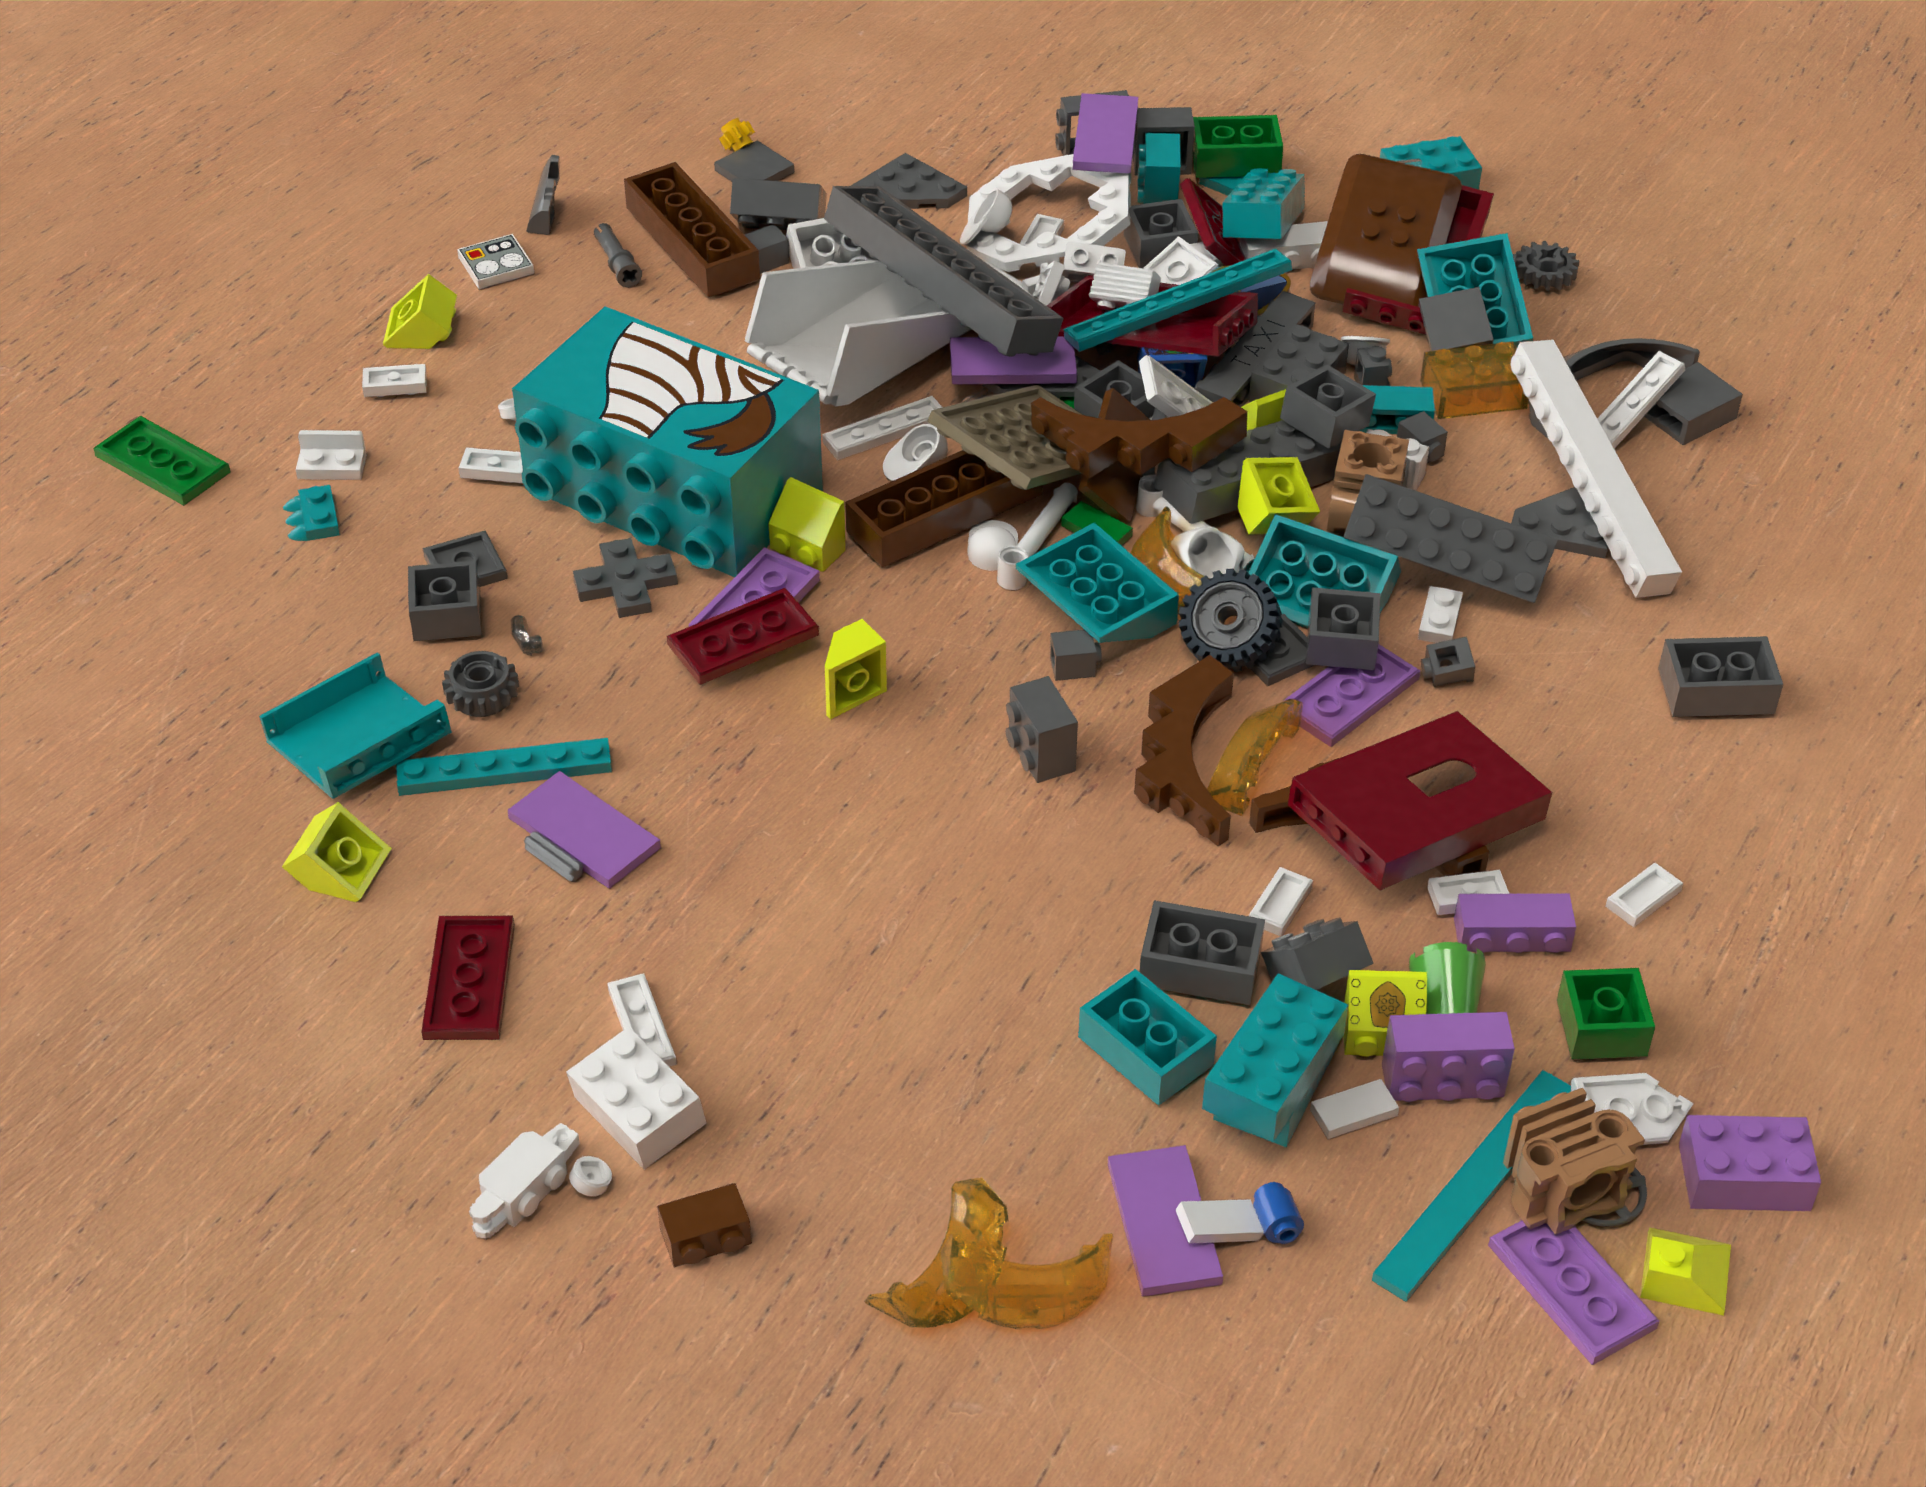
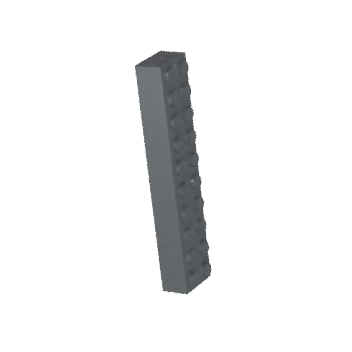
(943, 270)

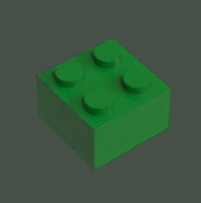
(1605, 1013)

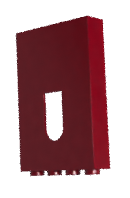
(1396, 830)

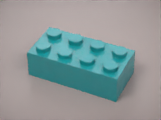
(1264, 204)
(1274, 1057)

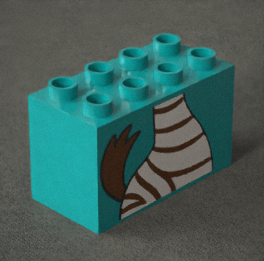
(666, 438)

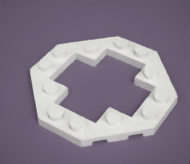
(1110, 200)

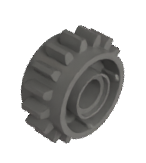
(480, 683)

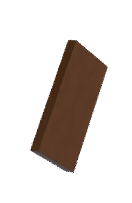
(1115, 486)

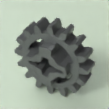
(1546, 265)

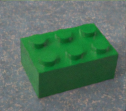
(1236, 145)

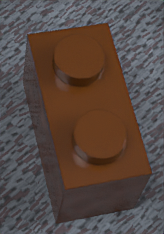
(704, 1225)

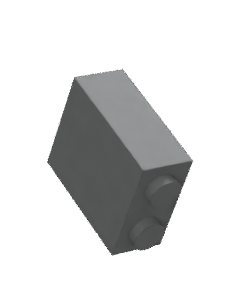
(1695, 405)

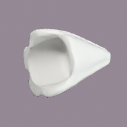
(1208, 550)

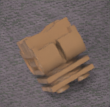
(1362, 455)
(1569, 1161)

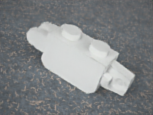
(521, 1178)

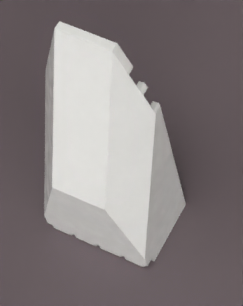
(845, 327)

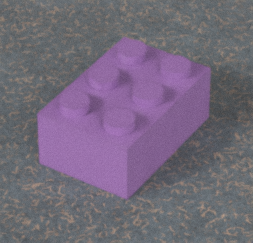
(1447, 1056)
(1749, 1163)

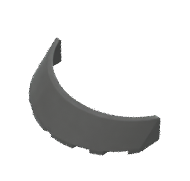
(1611, 352)

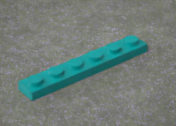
(503, 766)

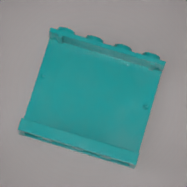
(352, 727)

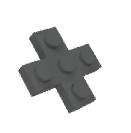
(625, 577)

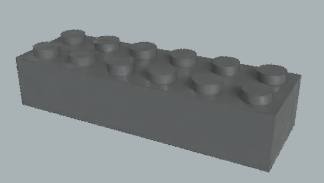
(1216, 485)
(1450, 538)

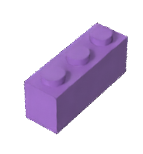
(1515, 922)

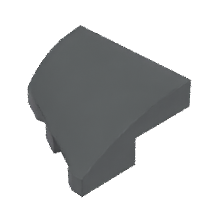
(543, 208)

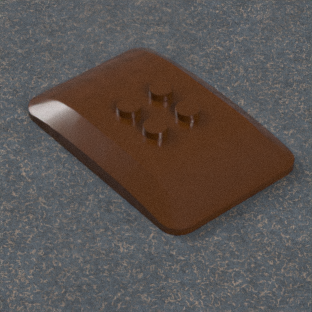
(1378, 224)

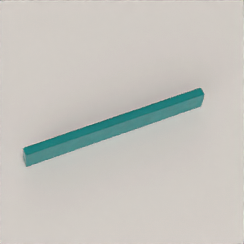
(1177, 299)
(1458, 1201)

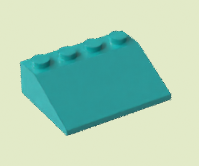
(1481, 264)
(1304, 558)
(1102, 587)

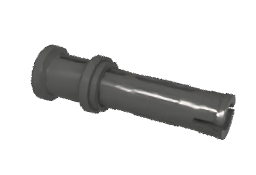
(620, 260)

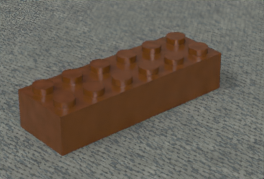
(692, 229)
(930, 506)

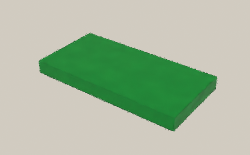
(162, 460)

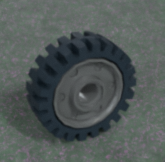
(1225, 597)

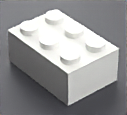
(636, 1097)

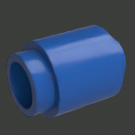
(1277, 1213)

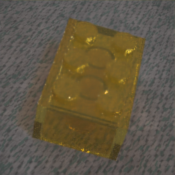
(1473, 380)

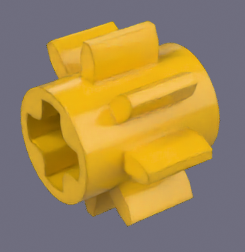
(736, 134)

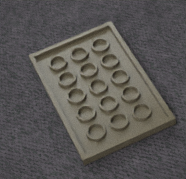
(1003, 436)

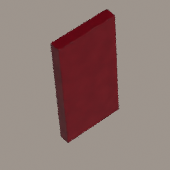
(1209, 222)
(742, 635)
(468, 978)

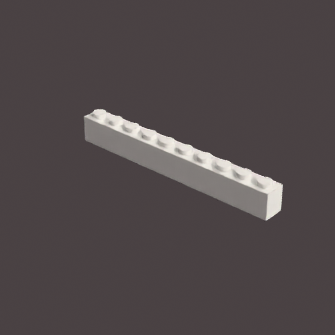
(1595, 469)

